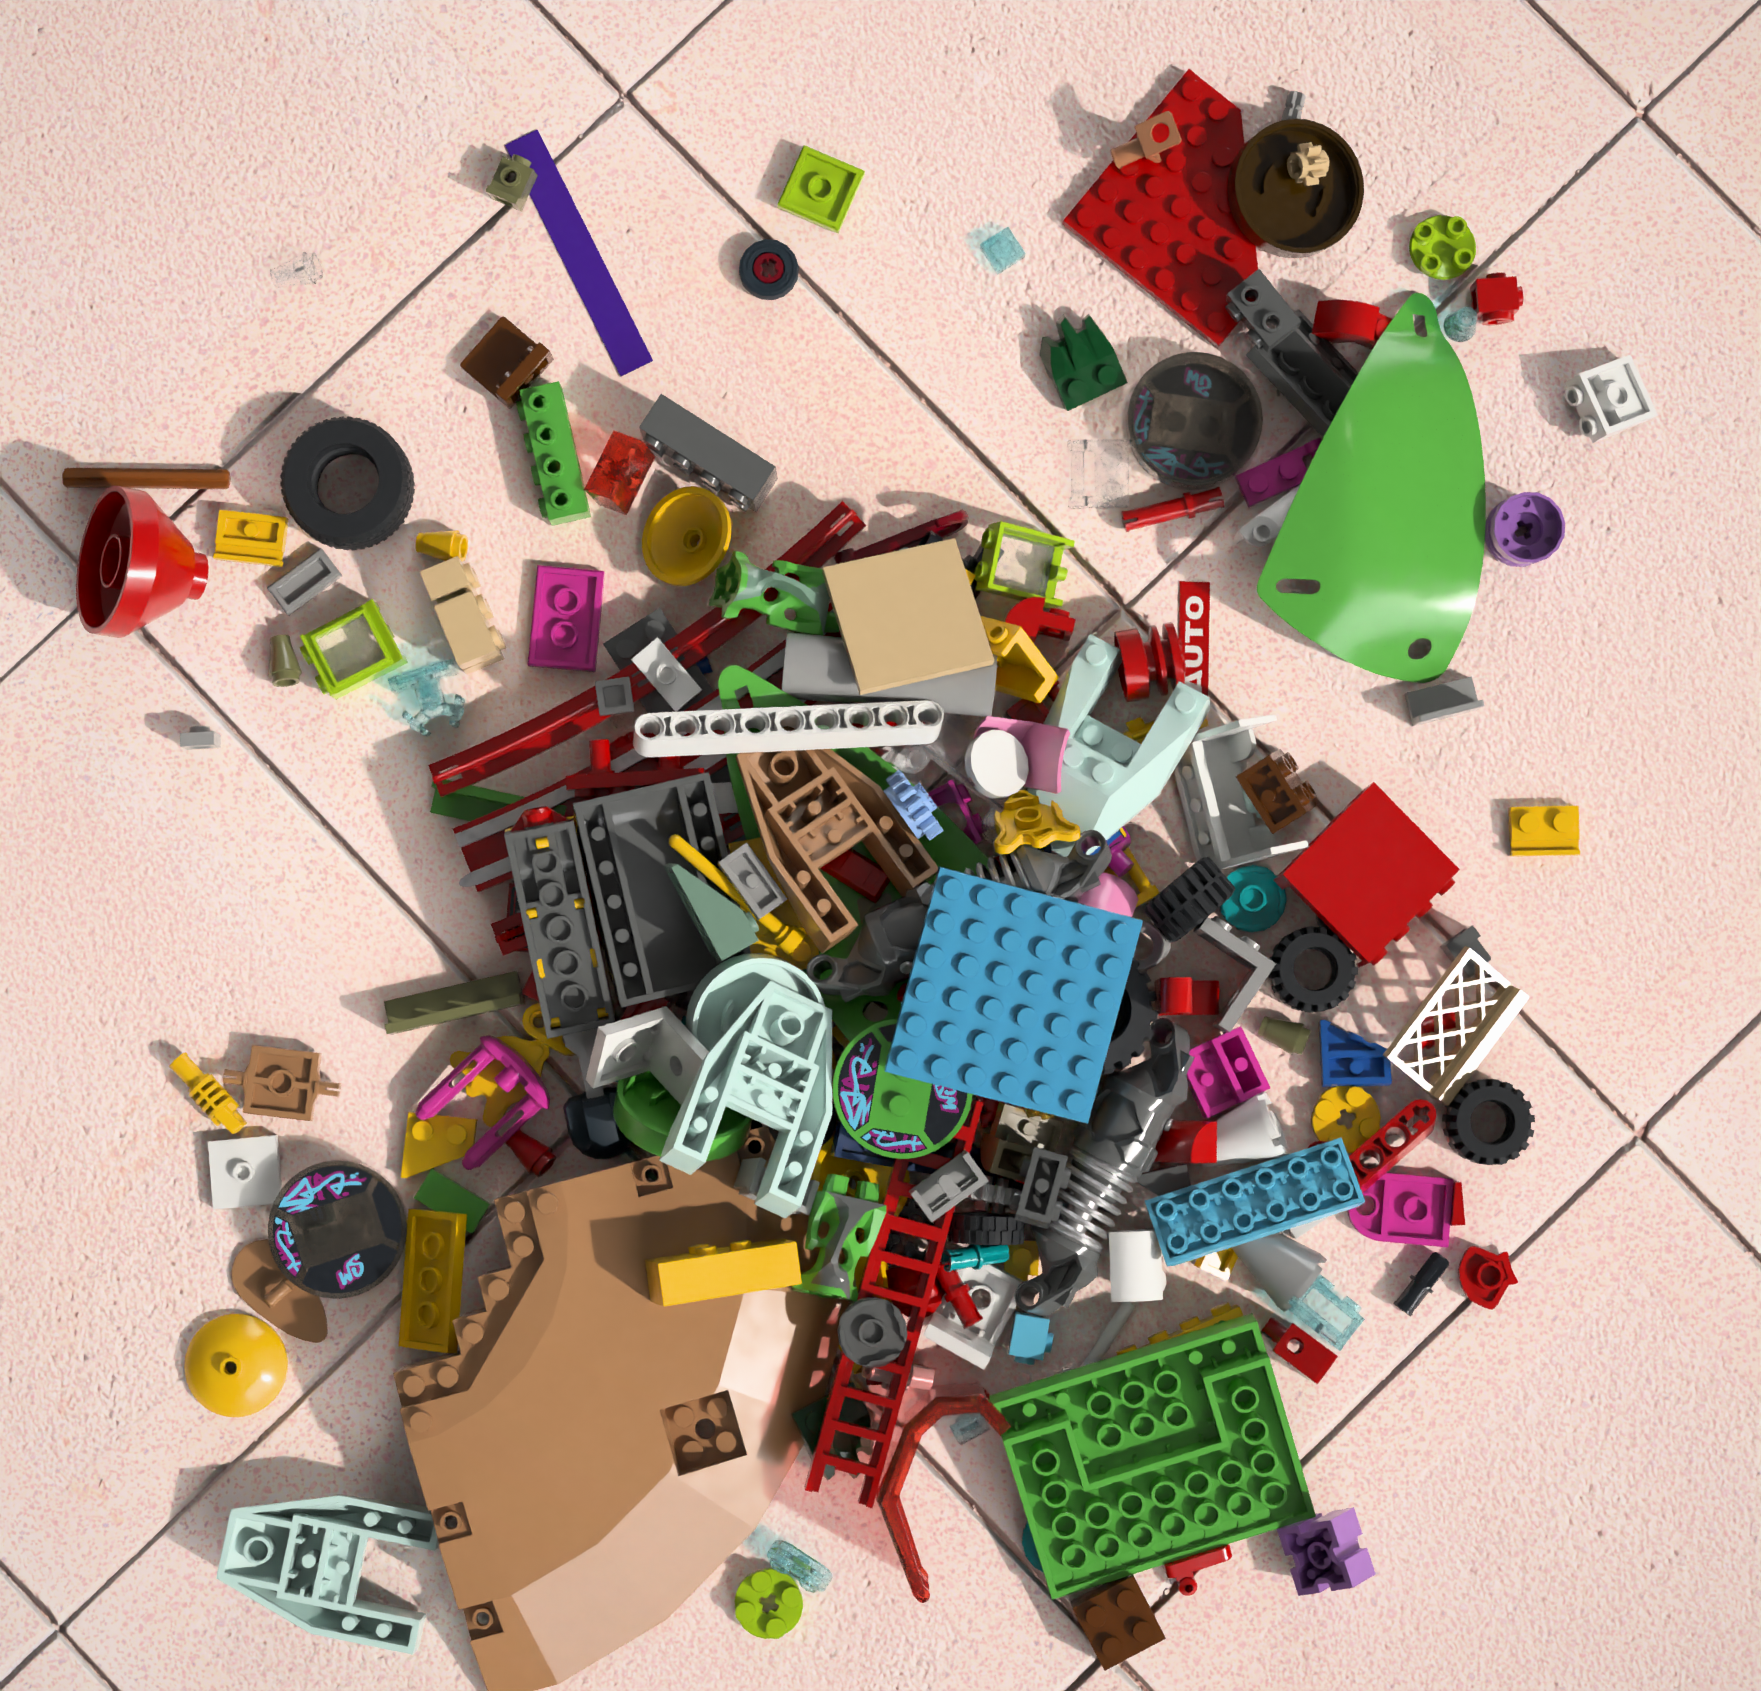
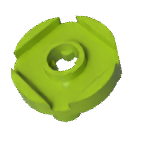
(775, 1622)

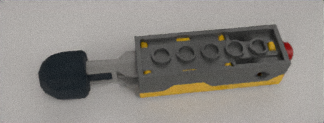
(566, 962)

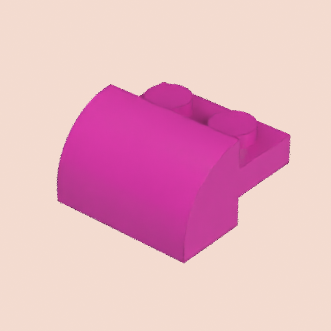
(1224, 1073)

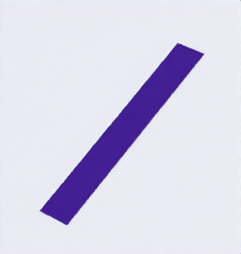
(581, 257)

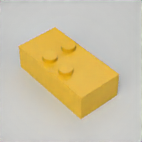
(722, 1271)

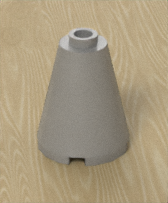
(1281, 1266)

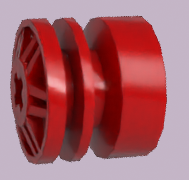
(1149, 661)

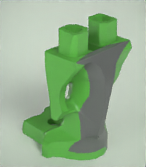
(844, 1216)

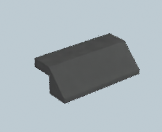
(1307, 373)

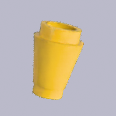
(442, 544)

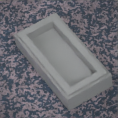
(304, 581)

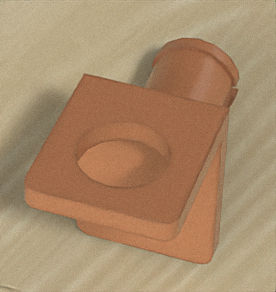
(1144, 143)

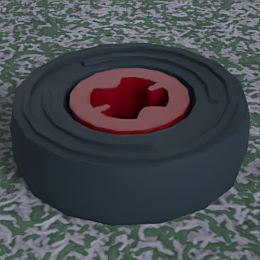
(785, 266)

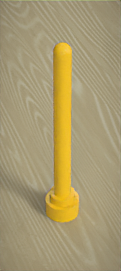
(786, 935)

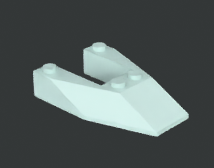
(1103, 771)
(775, 1071)
(309, 1560)

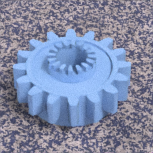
(913, 805)

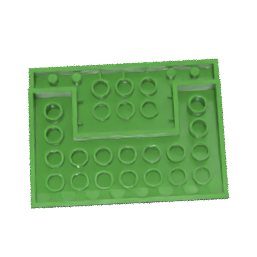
(1153, 1456)

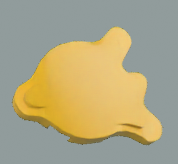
(1031, 823)
(484, 1083)

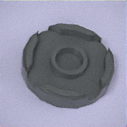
(872, 1332)

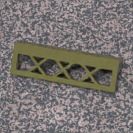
(453, 1003)

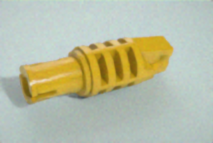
(209, 1094)

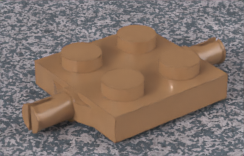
(282, 1083)

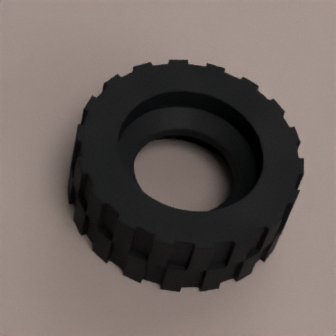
(985, 1229)

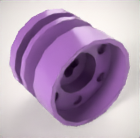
(1543, 534)

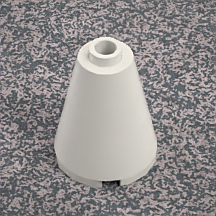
(1249, 1134)

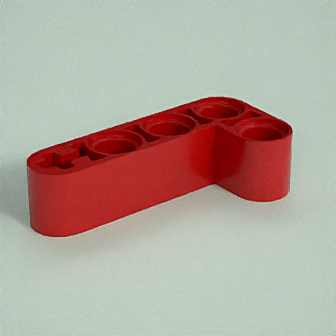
(1186, 996)
(1384, 1153)

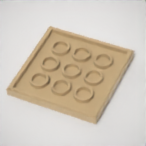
(907, 616)

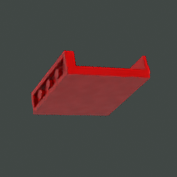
(1369, 874)

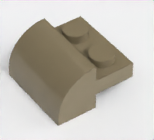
(1014, 1137)

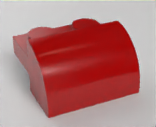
(1035, 621)

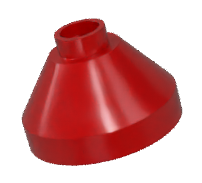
(133, 565)

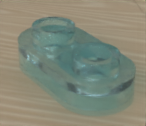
(790, 1560)

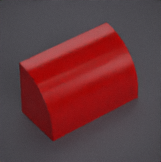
(1188, 1142)

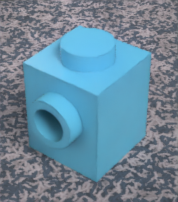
(1029, 1338)

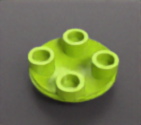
(1442, 247)

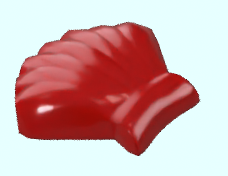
(1485, 1276)

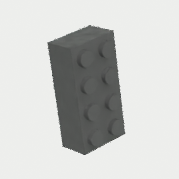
(708, 453)

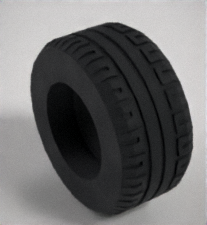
(319, 448)

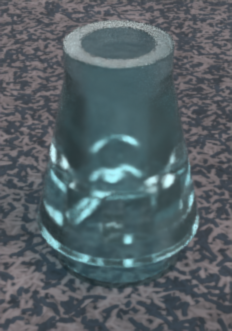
(1458, 330)

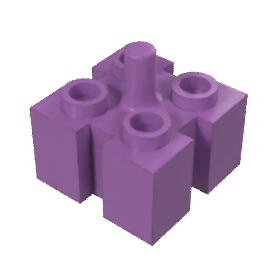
(1326, 1552)

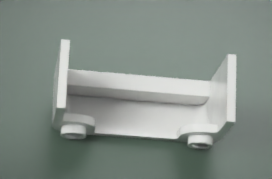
(1214, 798)

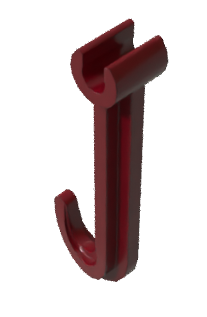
(910, 538)

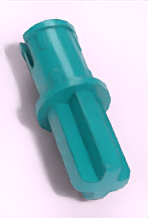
(974, 1256)

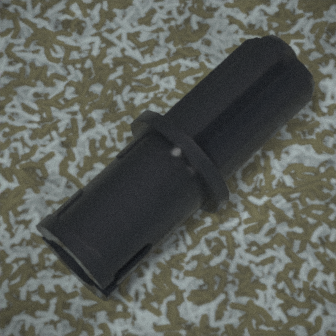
(1422, 1283)

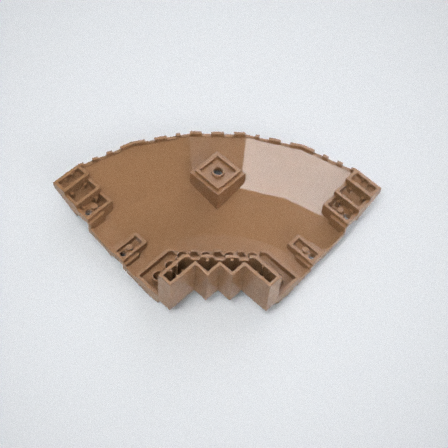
(578, 1409)

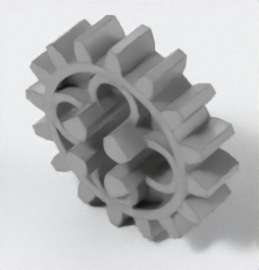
(997, 1195)

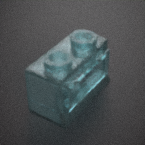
(1318, 1323)

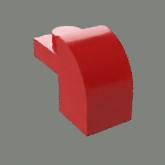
(1349, 322)

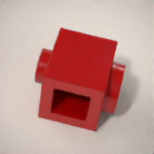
(1496, 298)

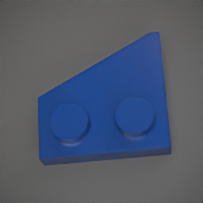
(1350, 1059)

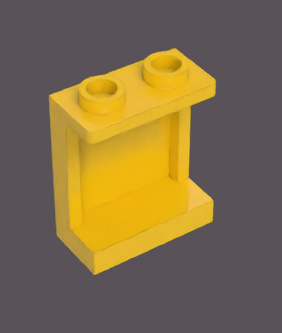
(1021, 666)

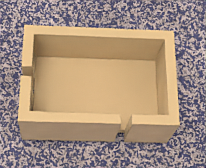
(464, 614)

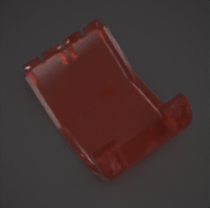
(937, 1402)

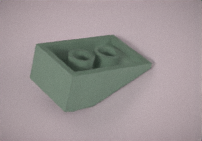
(719, 921)

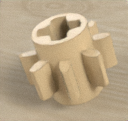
(1308, 164)

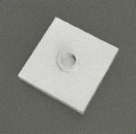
(244, 1171)

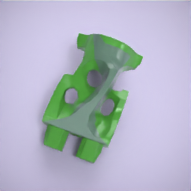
(743, 585)

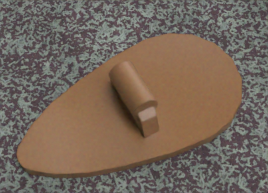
(275, 1297)

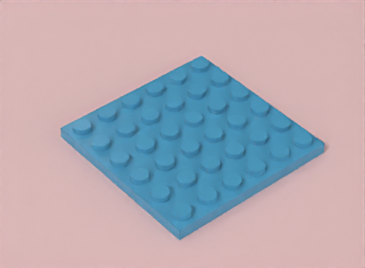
(1013, 995)

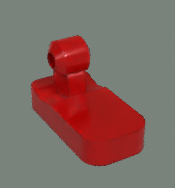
(1184, 1568)

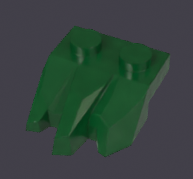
(1081, 362)
(845, 1445)

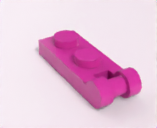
(1276, 474)

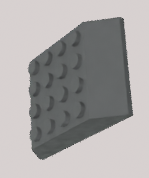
(640, 916)

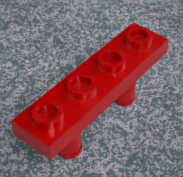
(604, 778)

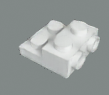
(1610, 399)

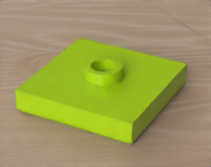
(821, 189)

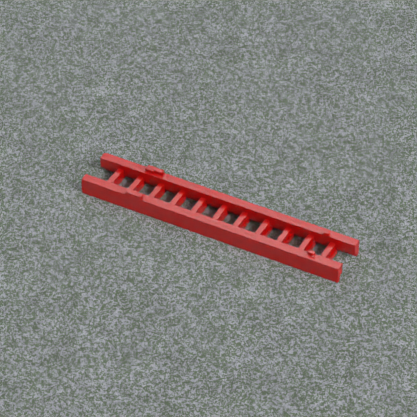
(919, 1303)

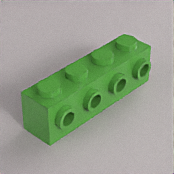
(554, 453)

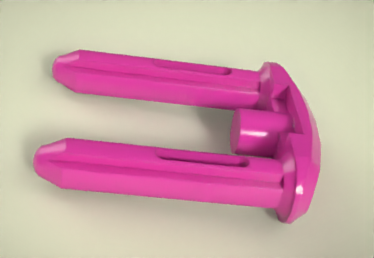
(516, 1070)

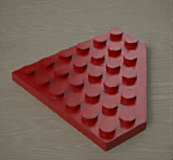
(1173, 218)

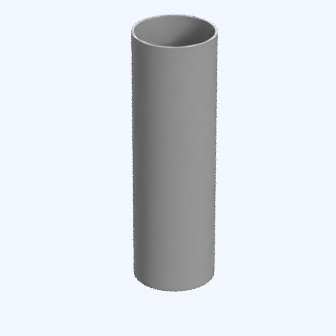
(820, 671)

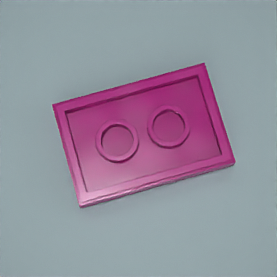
(566, 618)

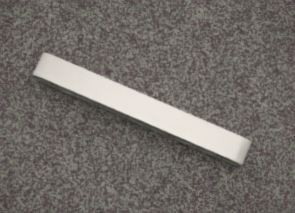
(775, 738)

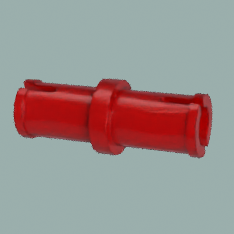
(959, 1297)

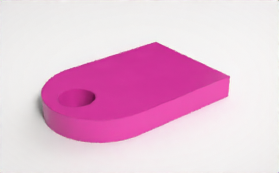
(1407, 1210)

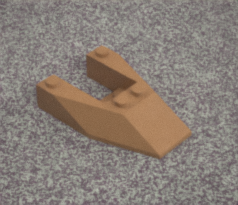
(811, 812)

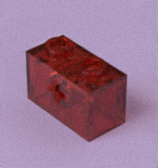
(619, 472)

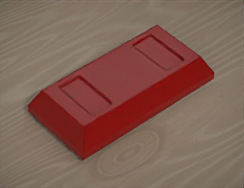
(858, 874)

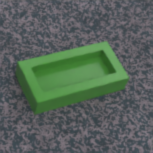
(446, 1195)

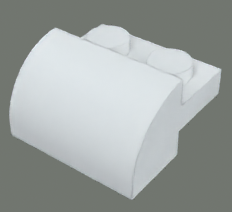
(1136, 1266)

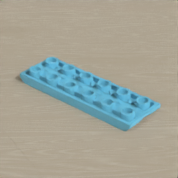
(1254, 1202)

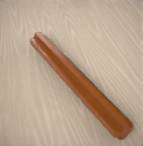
(146, 478)

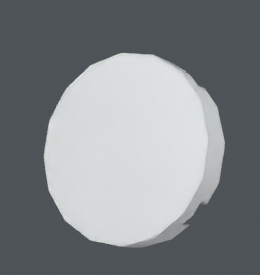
(996, 764)

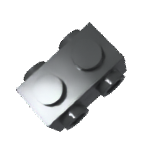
(1266, 309)
(1044, 1176)

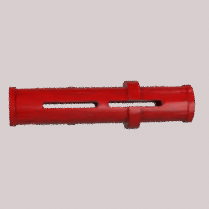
(1173, 509)

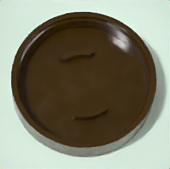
(1287, 215)

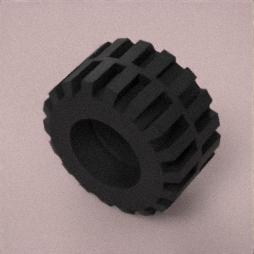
(1189, 899)
(1341, 962)
(1517, 1122)

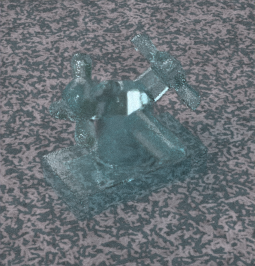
(429, 694)

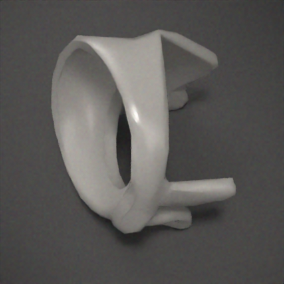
(1160, 947)

